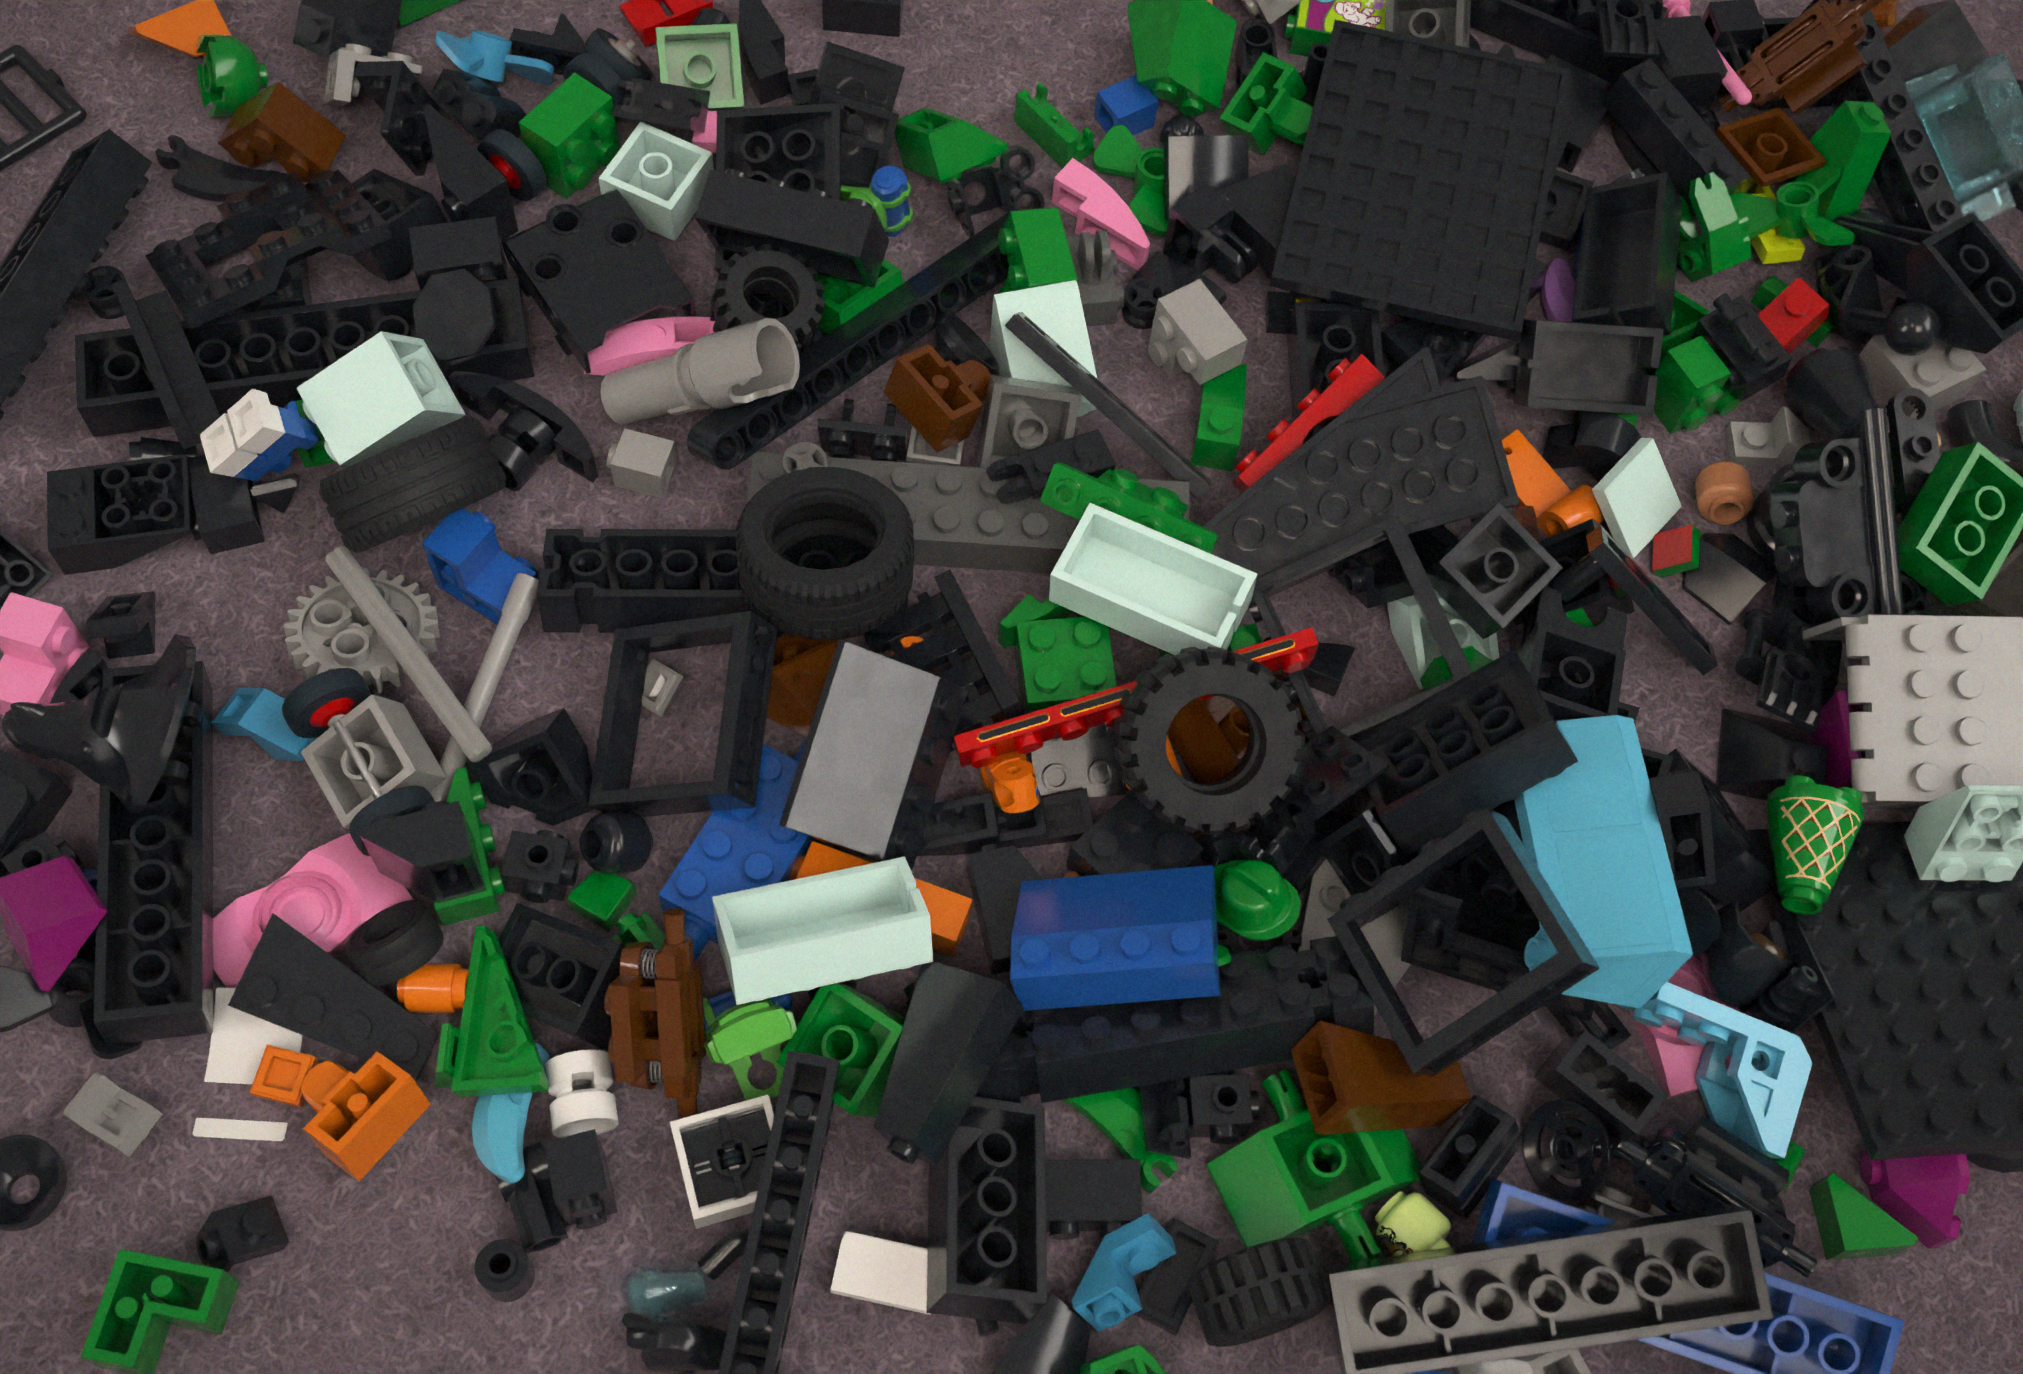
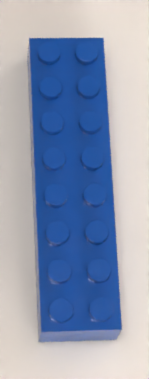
(1808, 1327)

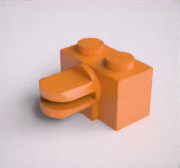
(361, 1111)

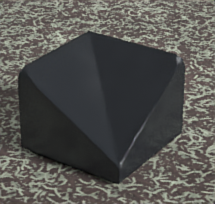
(1328, 667)

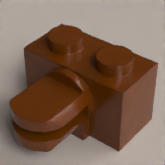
(938, 395)

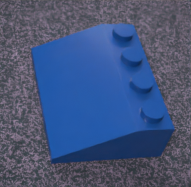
(1116, 938)

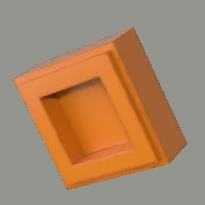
(282, 1075)

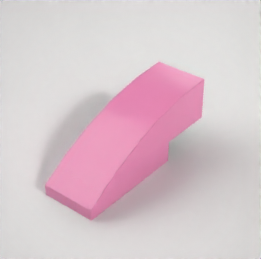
(1100, 208)

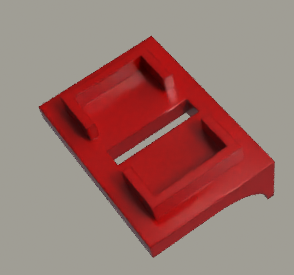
(648, 14)

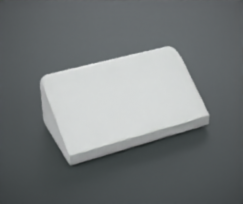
(881, 1272)

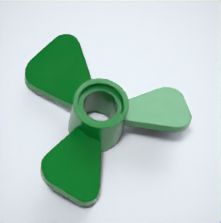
(1124, 157)
(1794, 210)

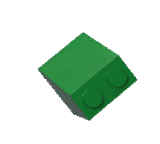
(1182, 51)

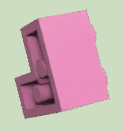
(37, 648)

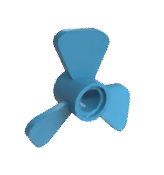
(490, 57)

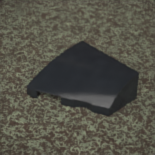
(1050, 1344)

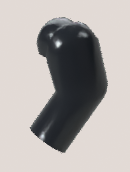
(724, 1253)

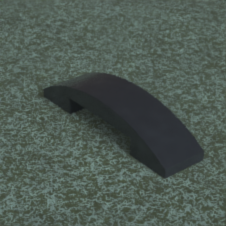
(489, 393)

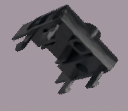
(594, 271)

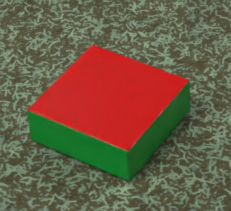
(1676, 551)

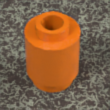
(434, 989)

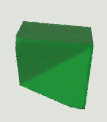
(602, 898)

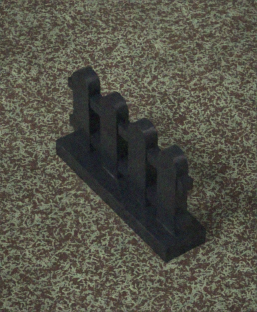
(949, 646)

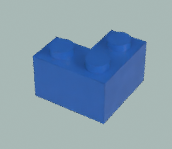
(471, 562)

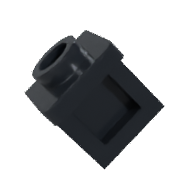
(241, 1234)

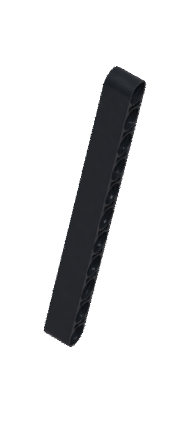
(856, 349)

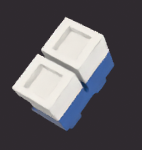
(256, 437)

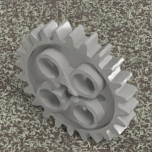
(335, 633)

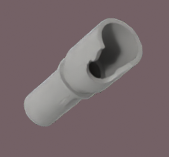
(712, 372)

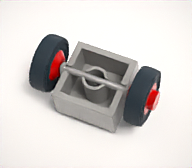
(365, 750)

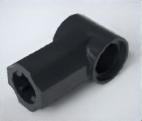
(533, 1203)

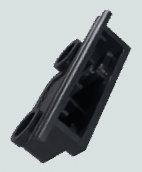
(1840, 524)

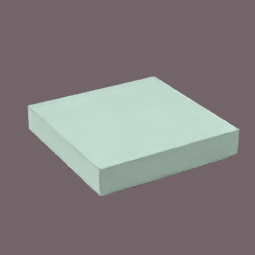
(1637, 497)

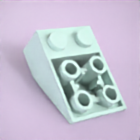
(1969, 835)

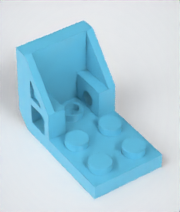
(1765, 1075)

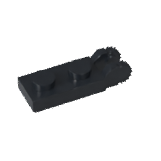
(1083, 452)

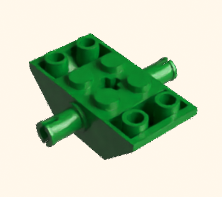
(1279, 1192)

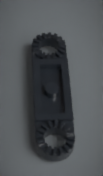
(1912, 445)

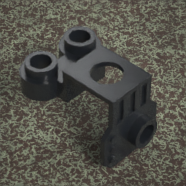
(1001, 185)

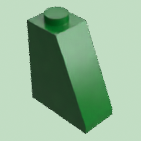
(1855, 142)

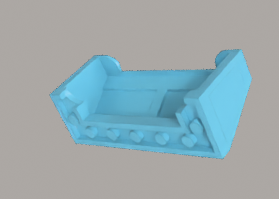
(1606, 864)

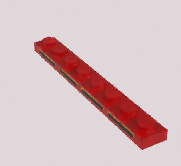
(1074, 717)

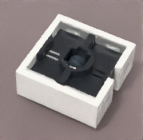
(723, 1158)

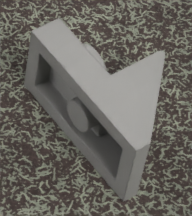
(1767, 442)

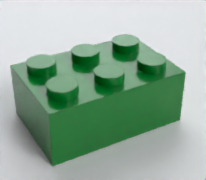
(1962, 524)

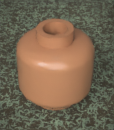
(1724, 492)

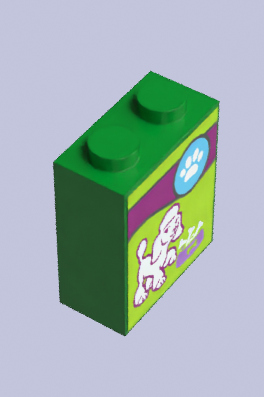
(1316, 18)

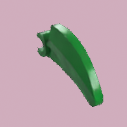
(1120, 1119)

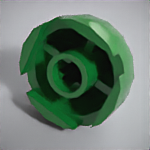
(229, 72)

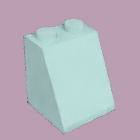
(1060, 315)
(378, 398)

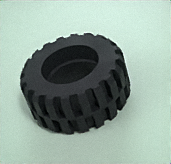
(1256, 778)

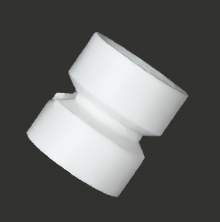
(581, 1094)

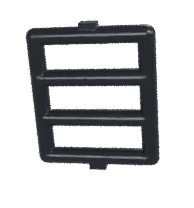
(38, 133)

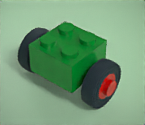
(563, 135)

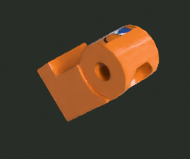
(1011, 782)

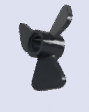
(24, 1001)

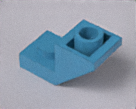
(260, 716)
(1109, 1286)

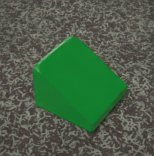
(446, 1055)

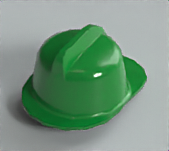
(1255, 899)

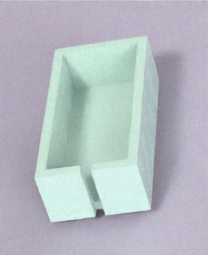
(1150, 584)
(822, 930)

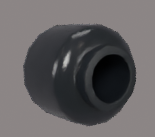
(616, 842)

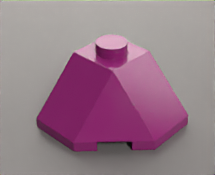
(1919, 1193)

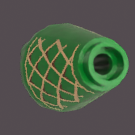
(1810, 839)

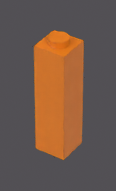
(947, 909)

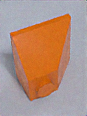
(182, 26)

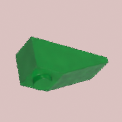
(1220, 420)

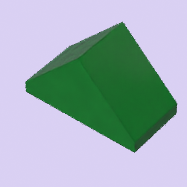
(1853, 1224)

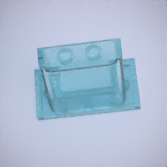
(1975, 131)

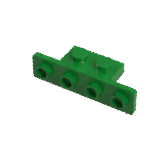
(1122, 494)

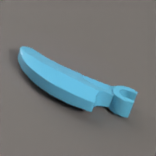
(500, 1129)

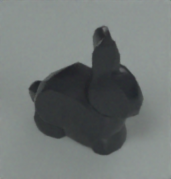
(674, 1343)

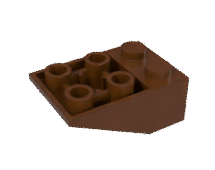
(798, 680)

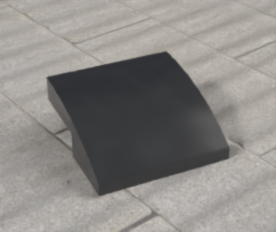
(1202, 159)

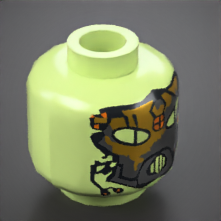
(1411, 1225)

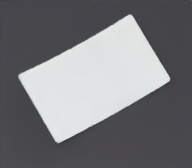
(234, 1058)

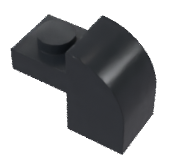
(1594, 442)

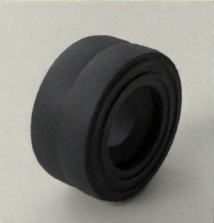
(395, 942)

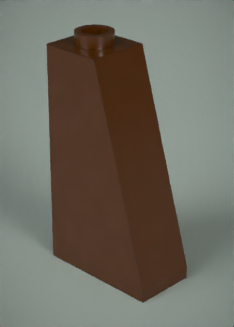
(1367, 1085)

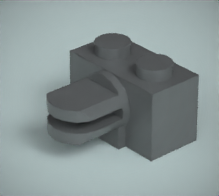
(1095, 271)

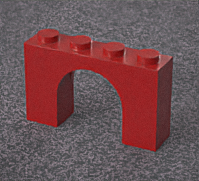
(1349, 384)

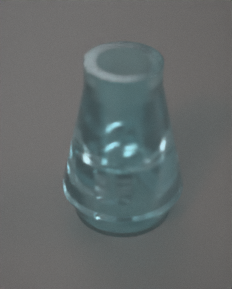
(663, 1290)

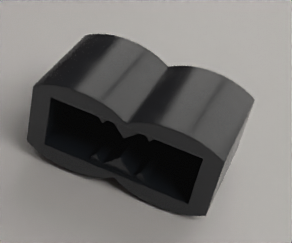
(476, 104)

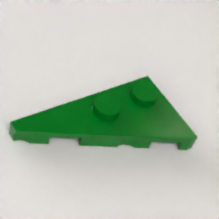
(494, 1038)

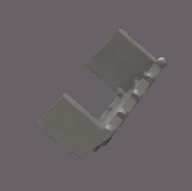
(1935, 704)

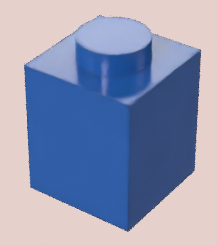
(1126, 105)

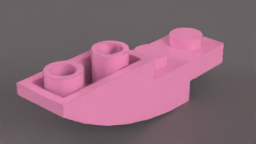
(646, 341)

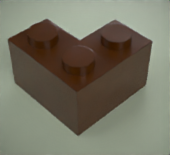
(284, 129)

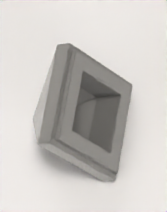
(660, 687)

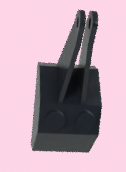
(1953, 271)

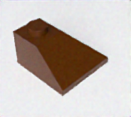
(1770, 147)

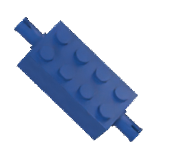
(737, 851)

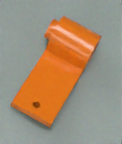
(1540, 487)

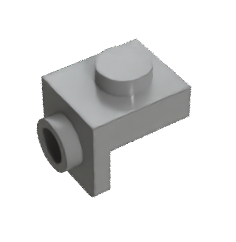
(112, 1114)

